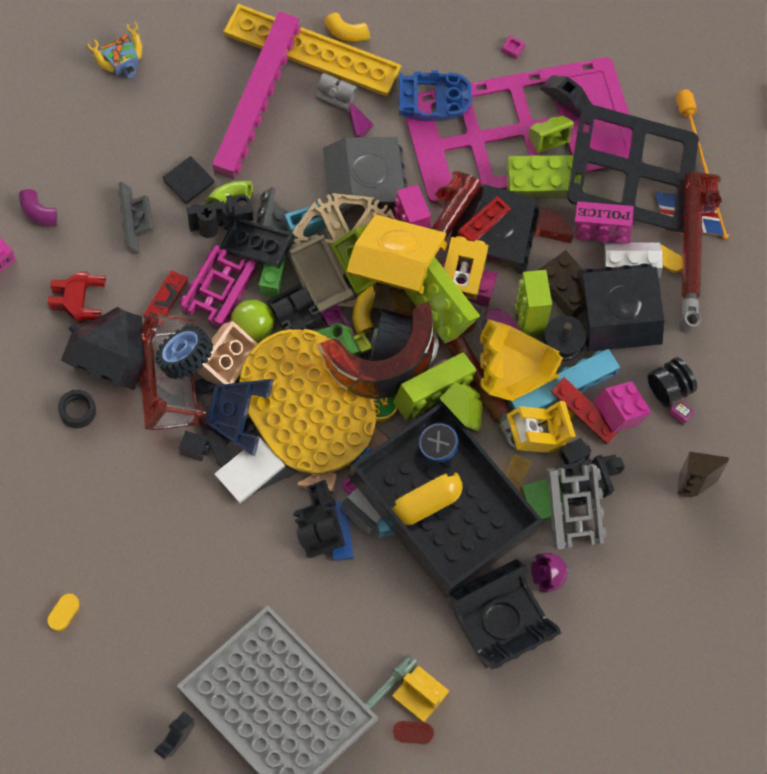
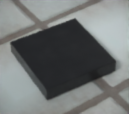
(188, 180)

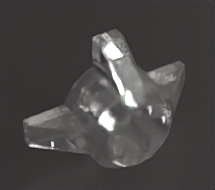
(482, 312)

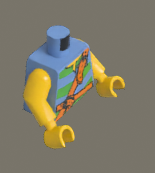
(120, 54)

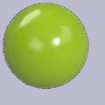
(254, 319)

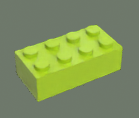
(540, 175)
(533, 303)
(449, 306)
(426, 389)

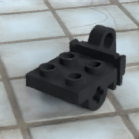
(209, 216)
(295, 309)
(608, 466)
(318, 523)

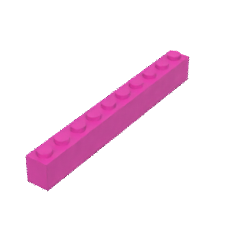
(256, 95)

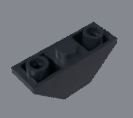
(566, 93)

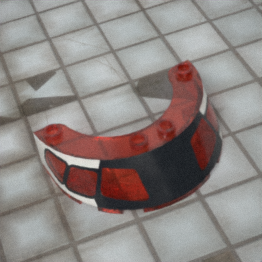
(382, 377)

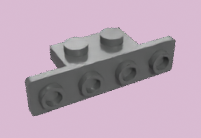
(270, 214)
(136, 216)

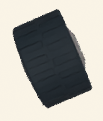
(390, 335)

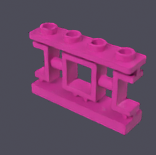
(231, 294)

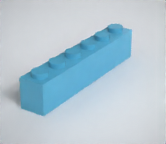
(582, 376)

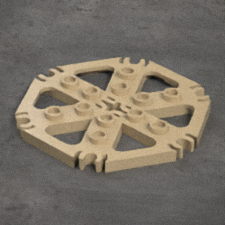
(336, 224)

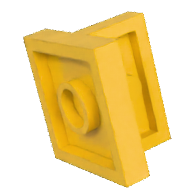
(420, 694)

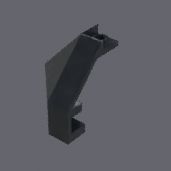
(109, 348)

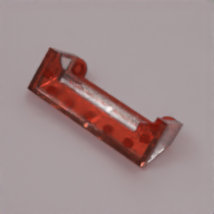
(166, 400)

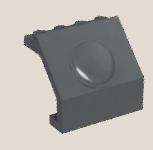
(365, 169)

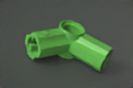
(346, 338)

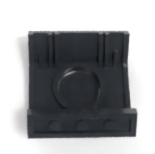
(512, 235)
(622, 307)
(501, 615)

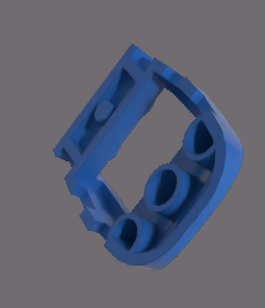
(452, 95)

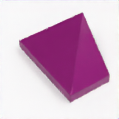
(359, 121)

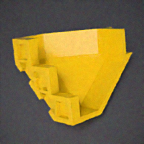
(515, 361)

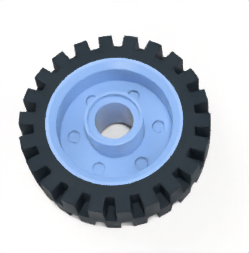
(184, 352)

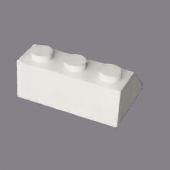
(633, 254)

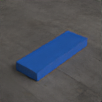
(345, 552)

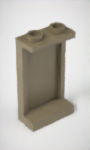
(320, 273)

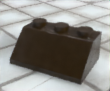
(393, 300)
(700, 473)

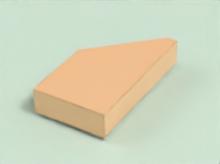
(314, 478)

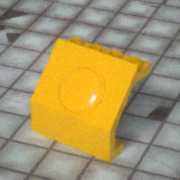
(395, 253)

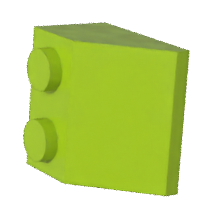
(550, 133)

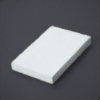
(249, 472)

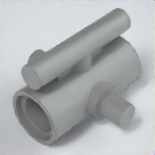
(336, 91)

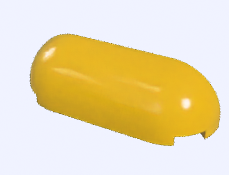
(428, 499)

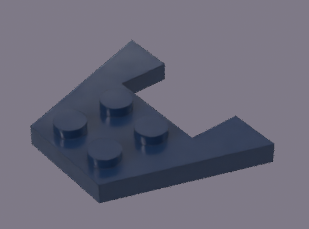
(230, 410)

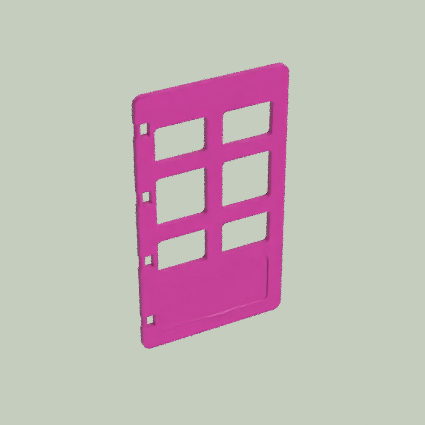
(598, 83)

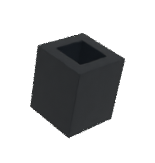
(194, 446)
(575, 452)

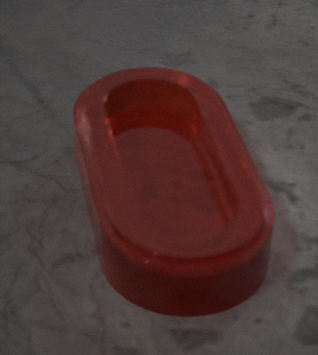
(413, 732)

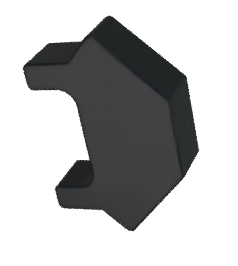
(178, 733)

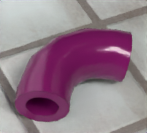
(34, 210)

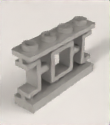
(560, 508)

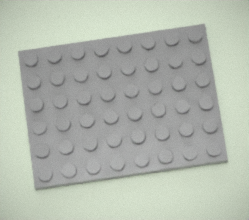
(277, 700)

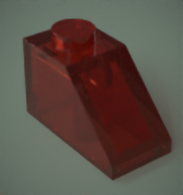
(554, 226)

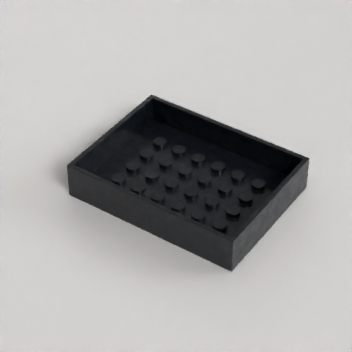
(463, 536)

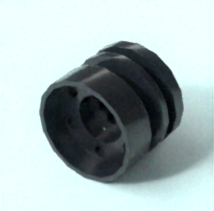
(672, 382)

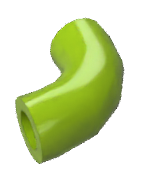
(233, 188)

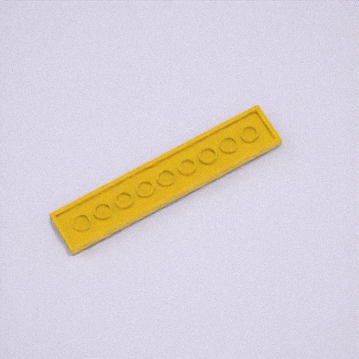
(318, 52)

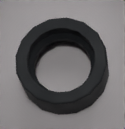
(75, 395)

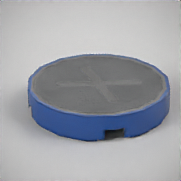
(438, 442)

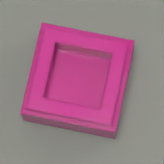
(513, 47)

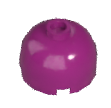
(549, 572)

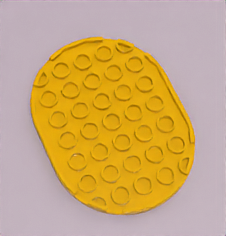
(309, 415)

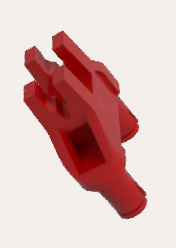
(74, 295)

